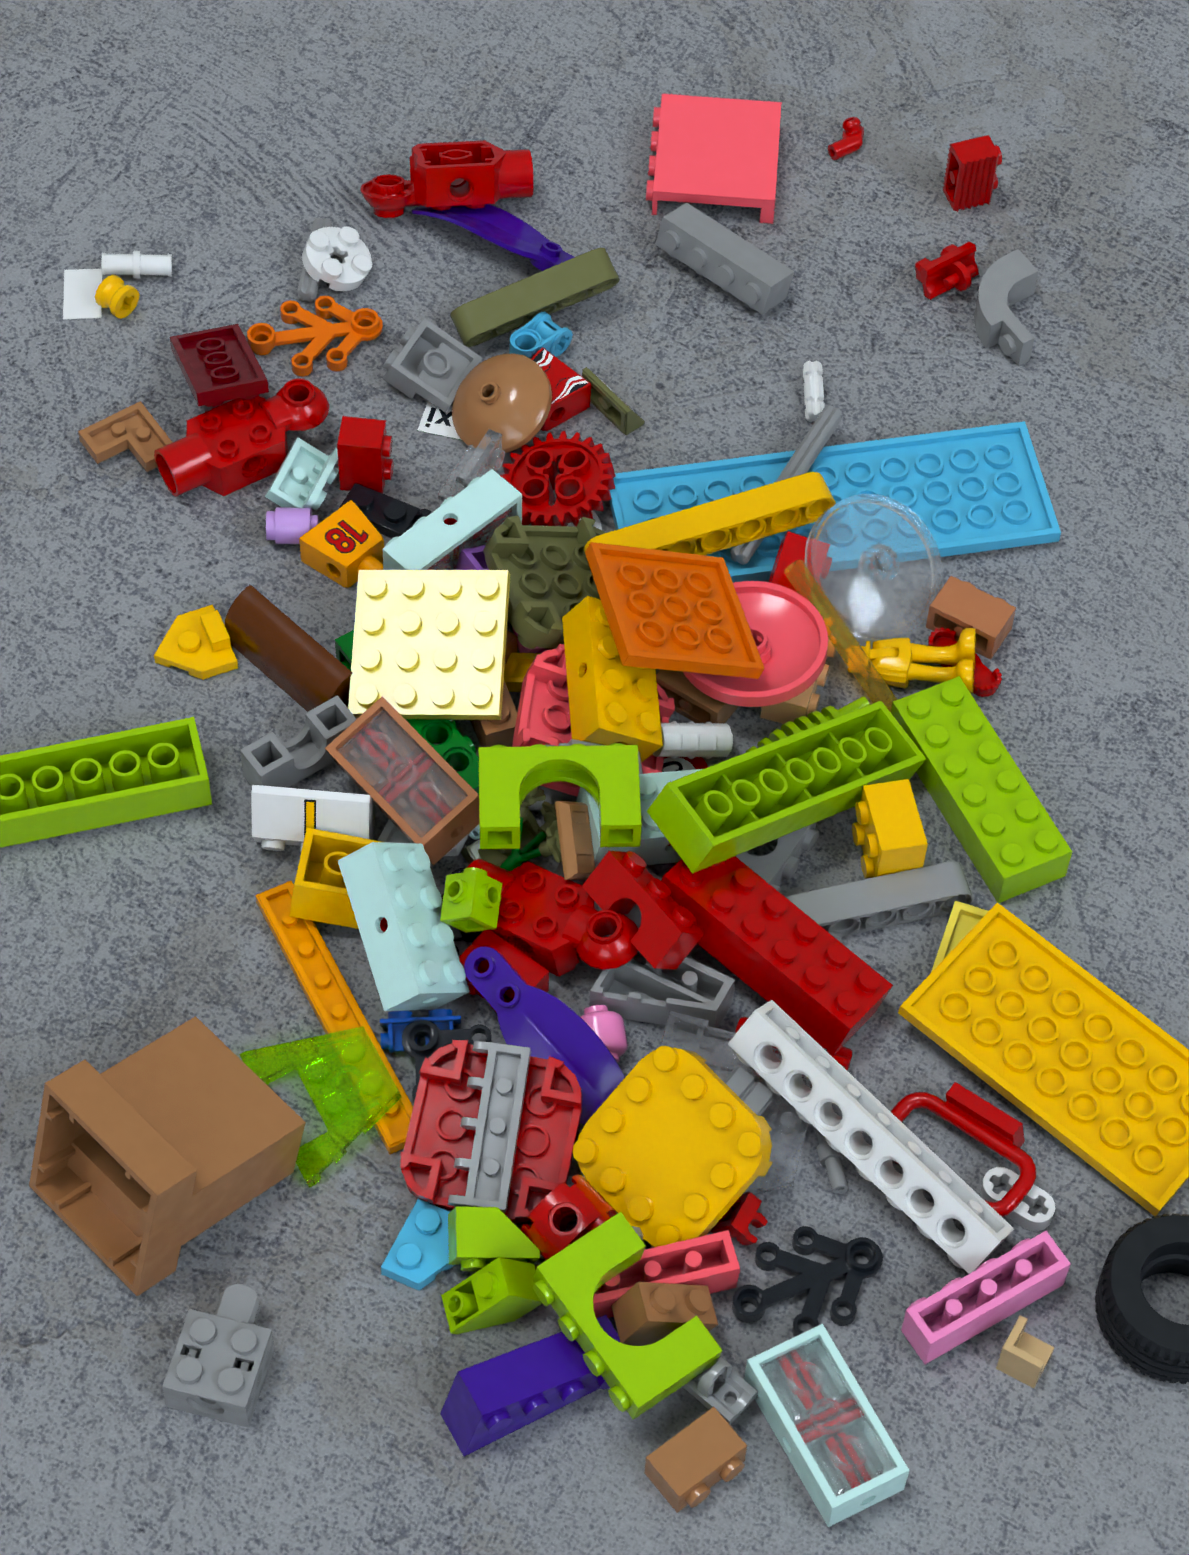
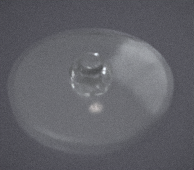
(875, 565)

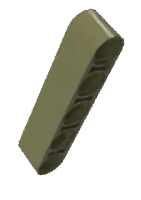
(544, 291)

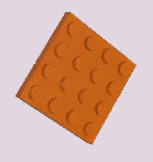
(673, 611)

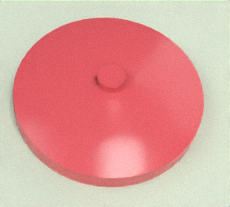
(788, 639)

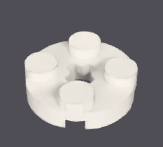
(343, 243)

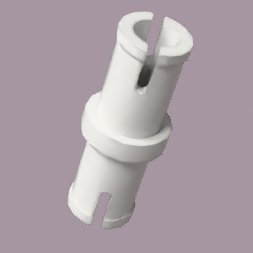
(136, 264)

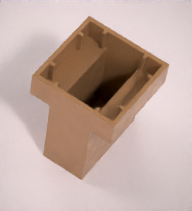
(159, 1149)

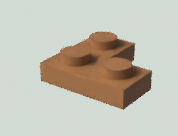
(127, 429)

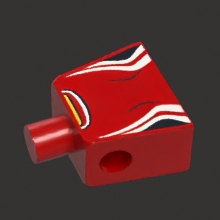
(569, 390)

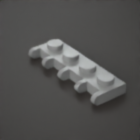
(495, 1127)

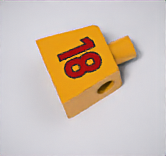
(343, 545)

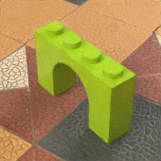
(602, 770)
(635, 1374)

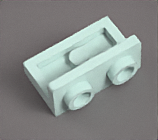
(303, 477)

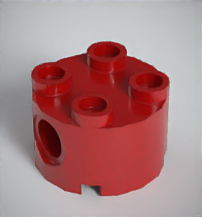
(559, 1208)

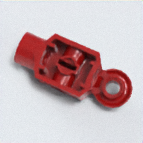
(453, 176)
(240, 440)
(558, 920)

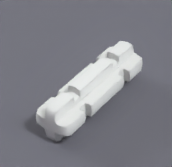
(813, 390)

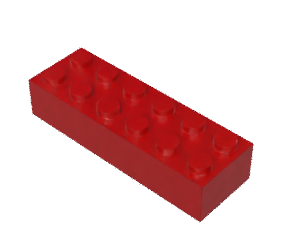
(779, 950)

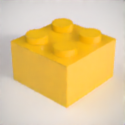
(889, 829)
(319, 884)

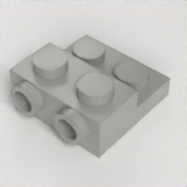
(430, 364)

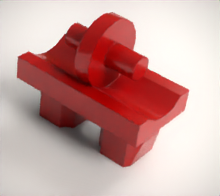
(950, 270)

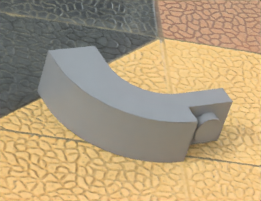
(1001, 286)

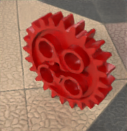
(580, 487)

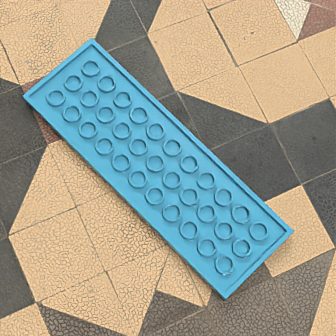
(967, 486)

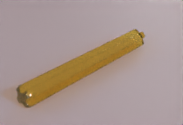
(840, 635)

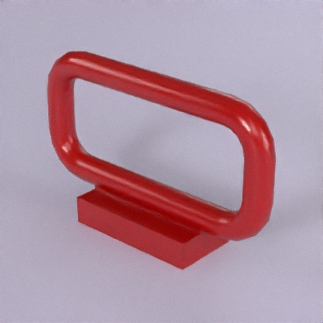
(984, 1124)

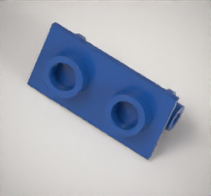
(399, 1020)

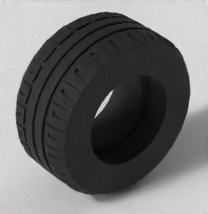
(1125, 1316)

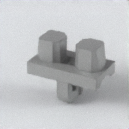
(730, 1398)

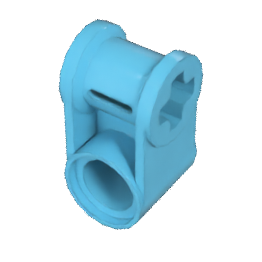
(540, 333)

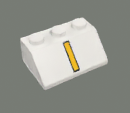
(284, 814)

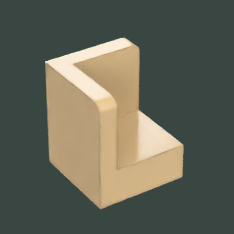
(1024, 1355)

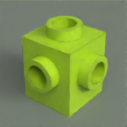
(471, 900)

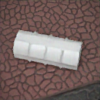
(695, 740)

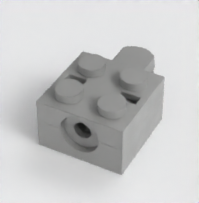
(215, 1359)

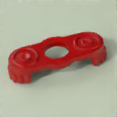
(985, 680)

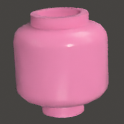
(608, 1027)

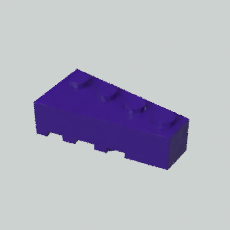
(518, 1389)

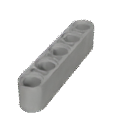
(886, 899)

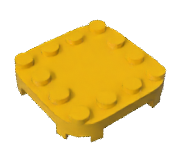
(673, 1147)

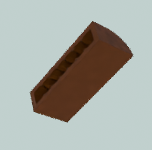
(285, 651)

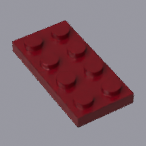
(219, 365)

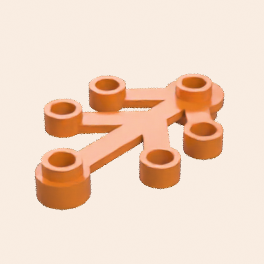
(356, 326)

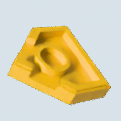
(198, 644)

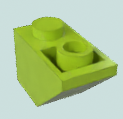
(483, 1235)
(491, 1296)

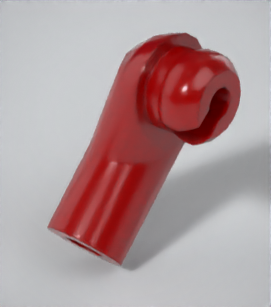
(851, 139)

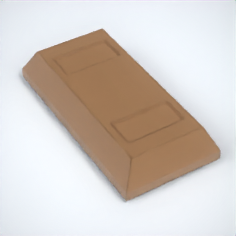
(575, 840)

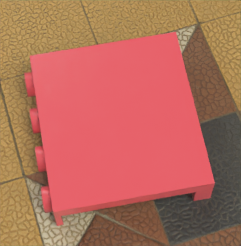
(715, 152)

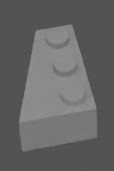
(649, 993)

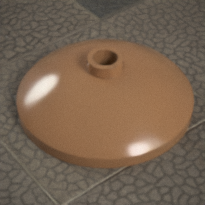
(514, 409)

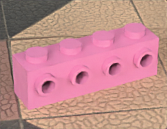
(985, 1296)

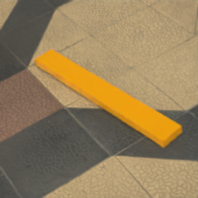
(328, 994)

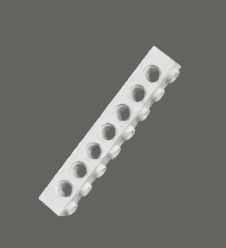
(890, 1137)

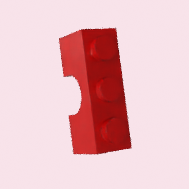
(666, 928)

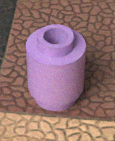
(289, 524)

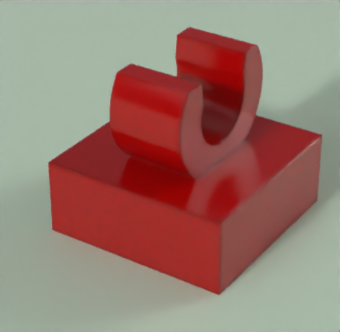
(739, 1217)

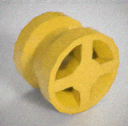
(117, 296)

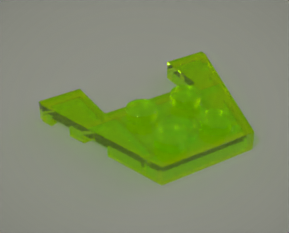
(343, 1082)

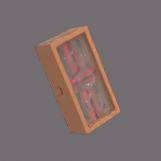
(407, 779)

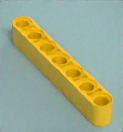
(730, 519)

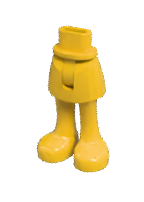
(898, 658)

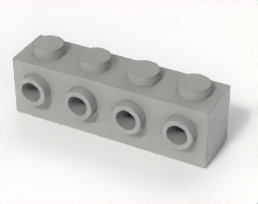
(724, 258)

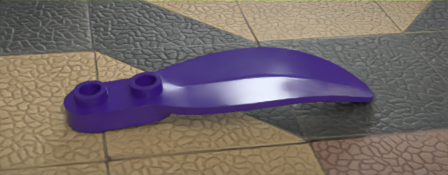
(503, 230)
(546, 1027)

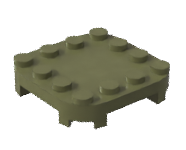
(545, 575)

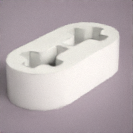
(1020, 1214)

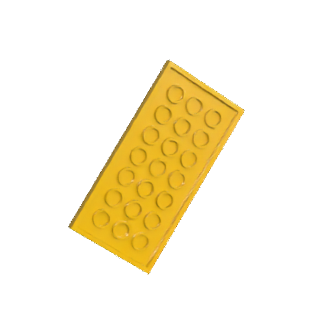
(1063, 1053)

